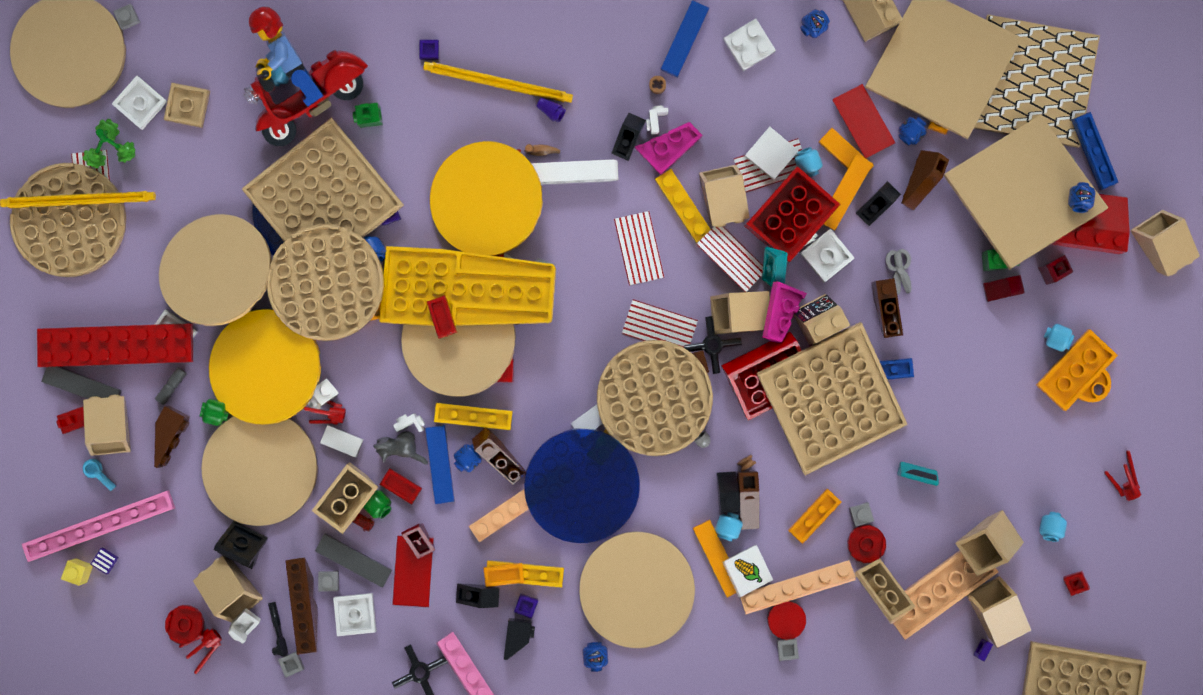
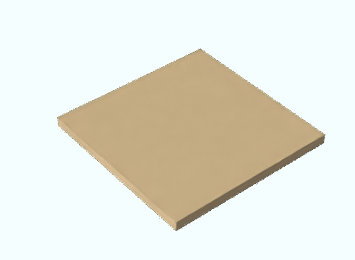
(943, 64)
(1022, 191)

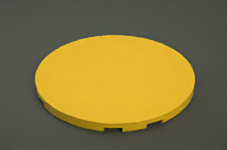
(486, 198)
(263, 368)

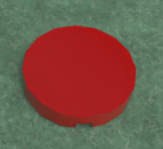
(866, 543)
(786, 620)
(184, 624)

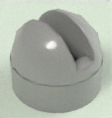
(703, 440)

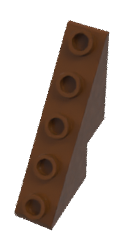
(302, 605)

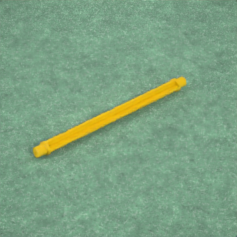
(498, 82)
(60, 200)

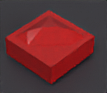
(1076, 583)

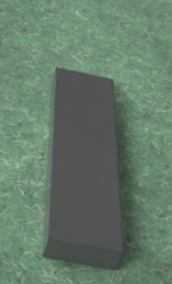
(77, 383)
(353, 560)

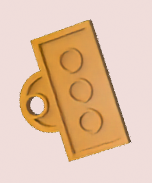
(1079, 371)

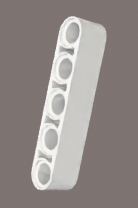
(577, 171)

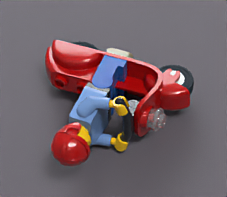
(335, 75)

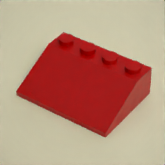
(792, 214)
(1104, 232)
(743, 377)

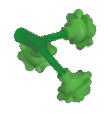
(107, 132)

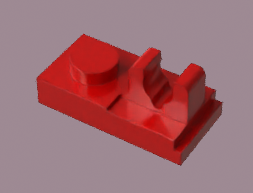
(71, 420)

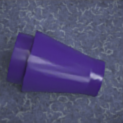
(551, 109)

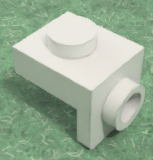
(652, 122)
(323, 394)
(404, 421)
(243, 625)

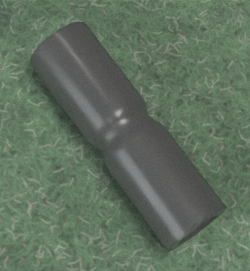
(169, 388)

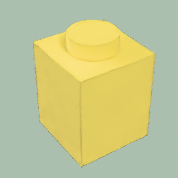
(77, 572)

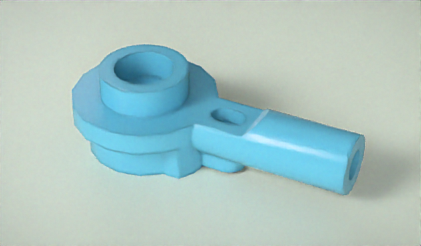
(93, 469)

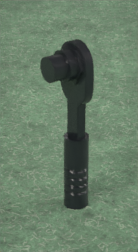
(281, 648)

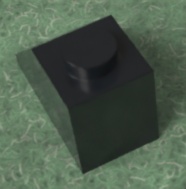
(628, 136)
(878, 203)
(728, 492)
(477, 595)
(518, 636)

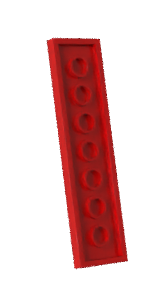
(114, 345)

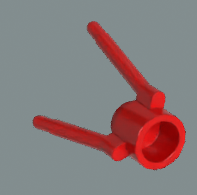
(336, 414)
(1130, 488)
(212, 639)

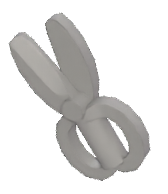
(900, 274)

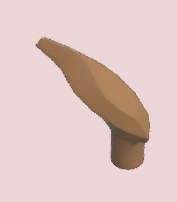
(540, 150)

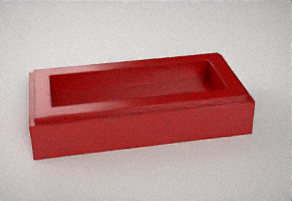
(442, 317)
(400, 486)

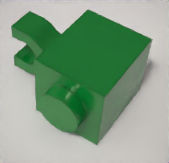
(367, 115)
(992, 261)

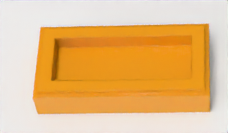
(503, 574)

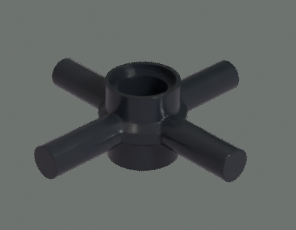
(721, 343)
(415, 663)

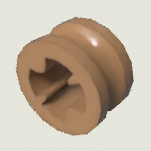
(658, 79)
(746, 463)

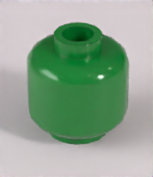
(213, 412)
(378, 505)

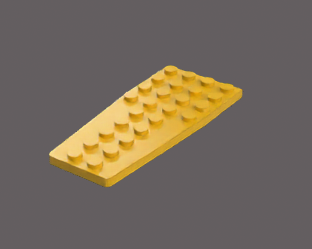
(476, 286)

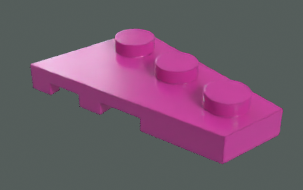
(668, 148)
(782, 306)

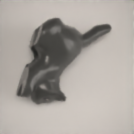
(401, 446)

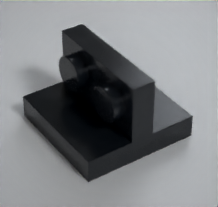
(241, 544)

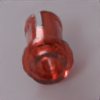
(364, 522)

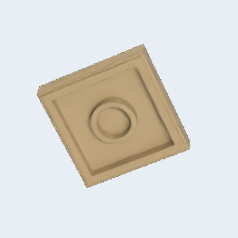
(186, 105)

